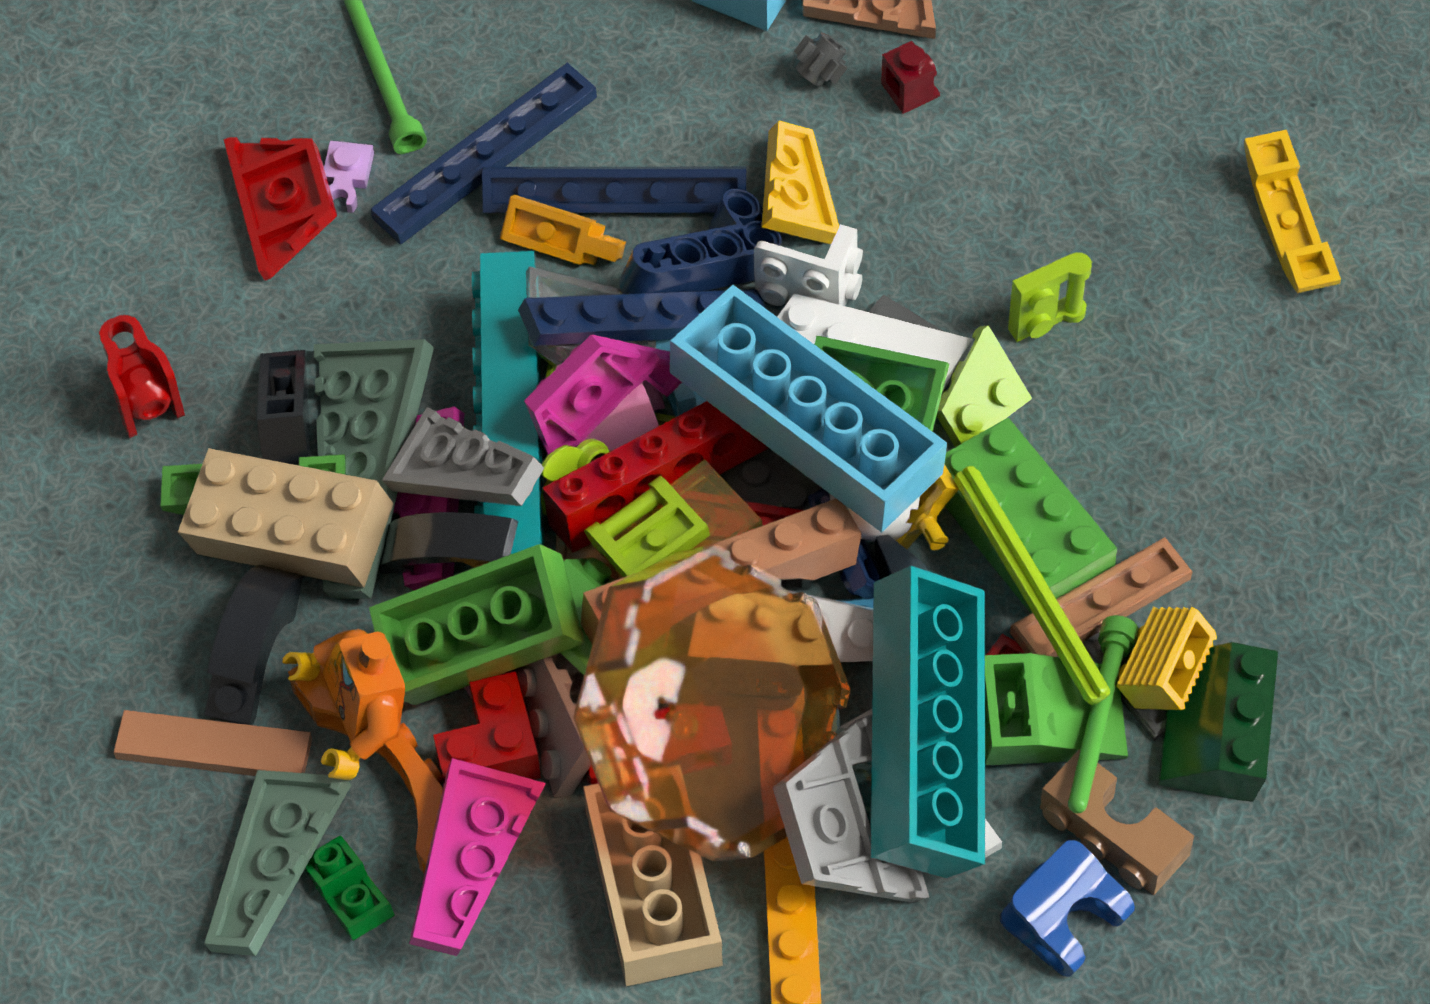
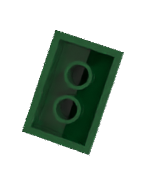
(1225, 729)

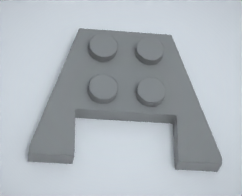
(831, 826)

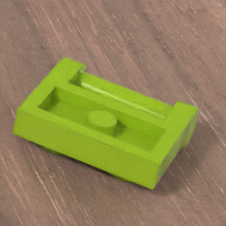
(1036, 296)
(664, 533)

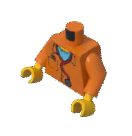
(364, 689)

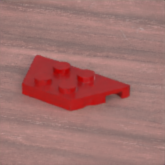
(280, 196)

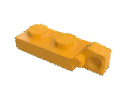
(558, 232)

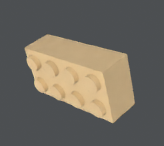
(286, 517)
(653, 897)

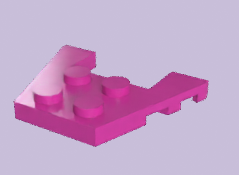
(592, 386)

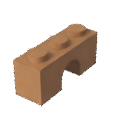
(1142, 851)

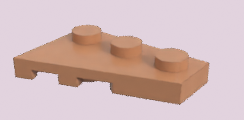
(898, 16)

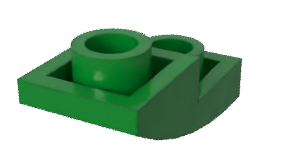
(347, 888)

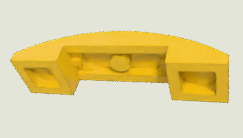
(1287, 214)

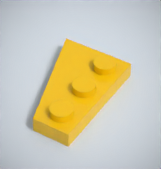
(796, 186)

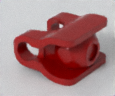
(138, 374)

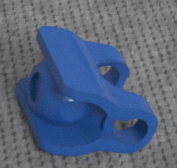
(1064, 884)

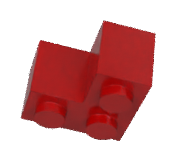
(501, 735)

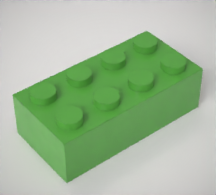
(1041, 509)
(480, 623)

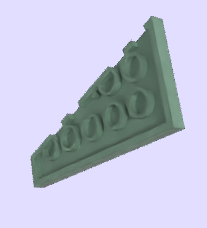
(367, 413)

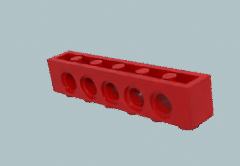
(623, 474)

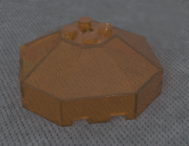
(745, 691)

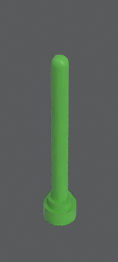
(405, 131)
(1116, 639)

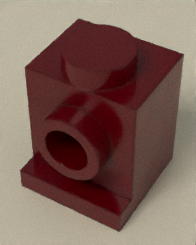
(913, 71)

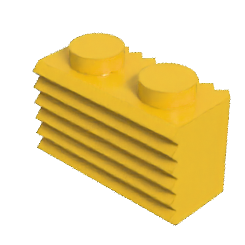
(1166, 659)

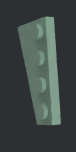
(273, 846)

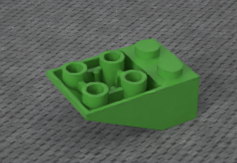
(1039, 712)

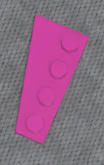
(470, 843)

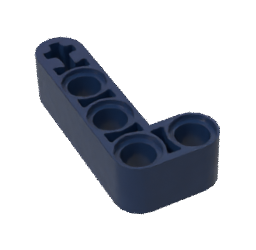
(702, 258)

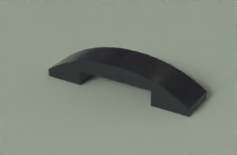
(446, 539)

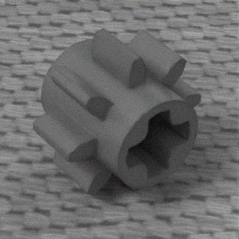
(820, 59)

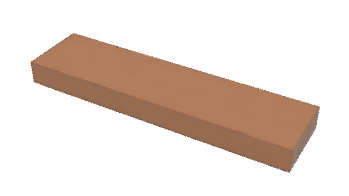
(1111, 593)
(210, 744)

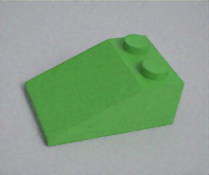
(903, 378)

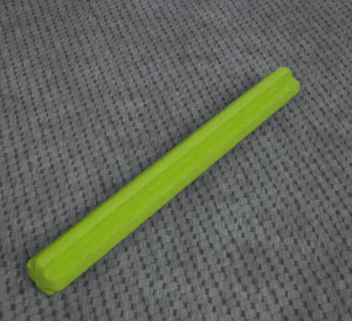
(1032, 585)

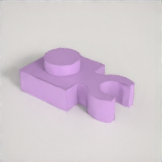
(348, 168)

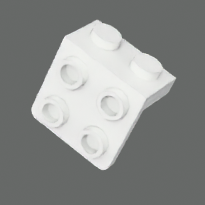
(785, 271)

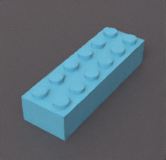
(807, 408)

